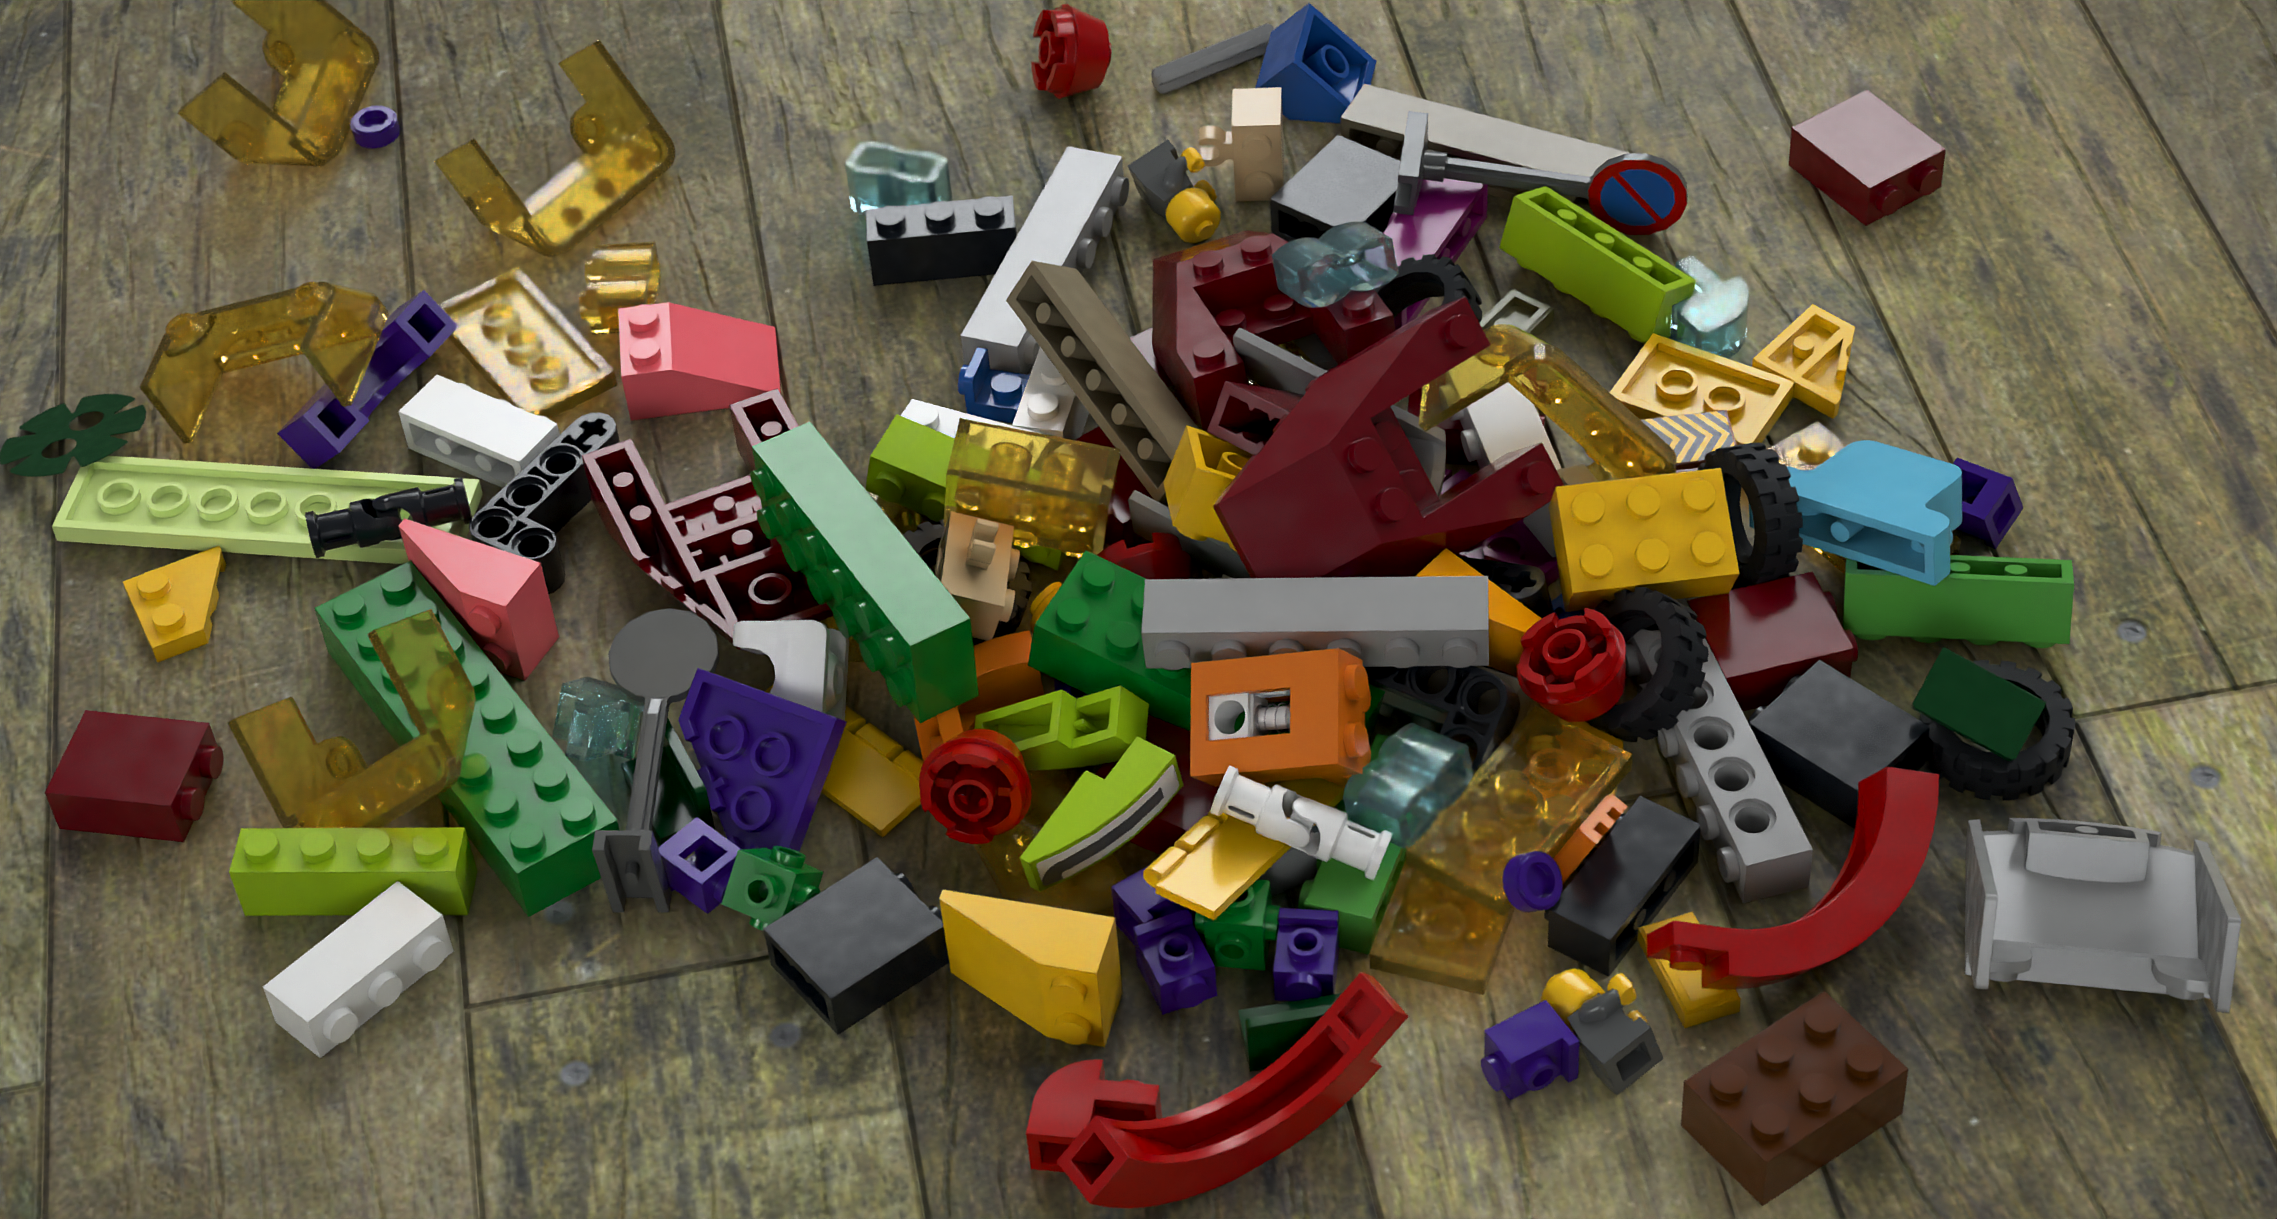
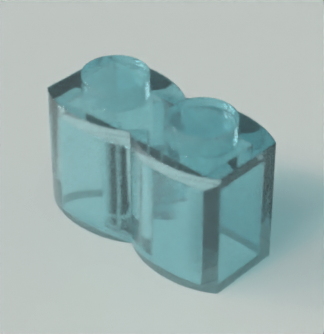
(892, 177)
(1339, 261)
(1408, 784)

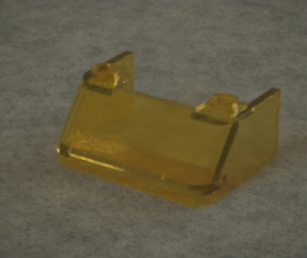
(325, 75)
(620, 158)
(322, 320)
(1563, 392)
(330, 780)

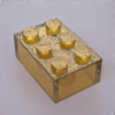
(1041, 484)

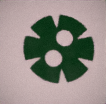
(91, 444)

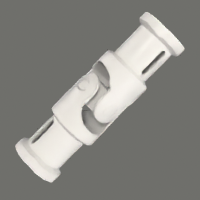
(1268, 812)

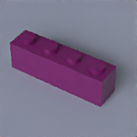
(1441, 225)

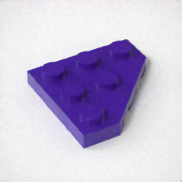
(758, 759)

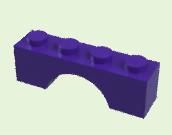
(406, 341)

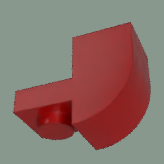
(1070, 1102)

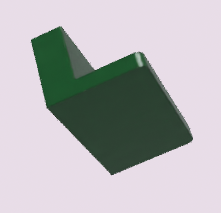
(1978, 704)
(680, 790)
(1277, 1027)

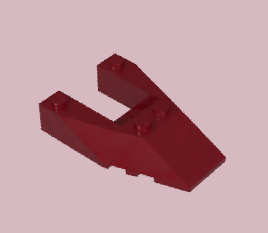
(1232, 285)
(1343, 485)
(710, 542)

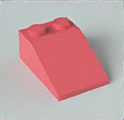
(692, 360)
(490, 592)

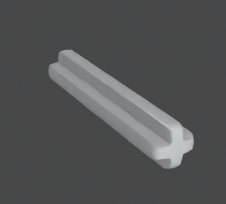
(1211, 59)

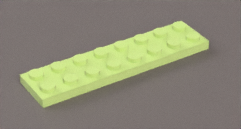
(229, 506)

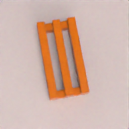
(1589, 835)

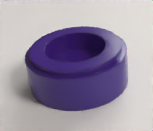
(375, 127)
(1532, 881)

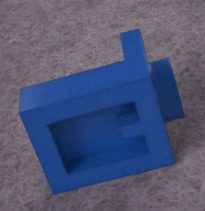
(990, 391)

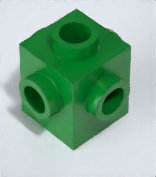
(770, 884)
(1243, 930)

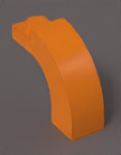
(1001, 681)

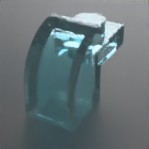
(1714, 314)
(597, 720)

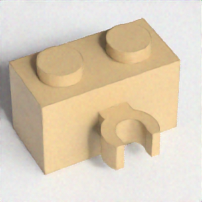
(1252, 144)
(974, 566)

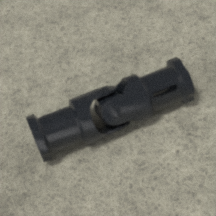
(378, 520)

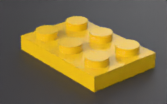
(1683, 380)

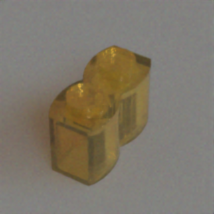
(618, 278)

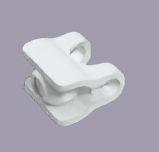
(806, 660)

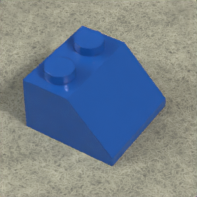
(1314, 67)

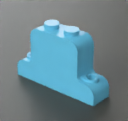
(1882, 508)

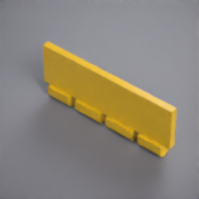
(872, 775)
(1225, 855)

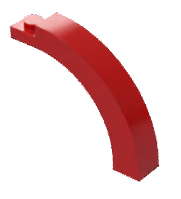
(1883, 862)
(1222, 1140)

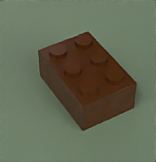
(1793, 1097)

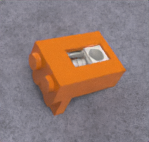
(1324, 717)

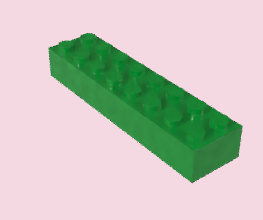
(516, 786)

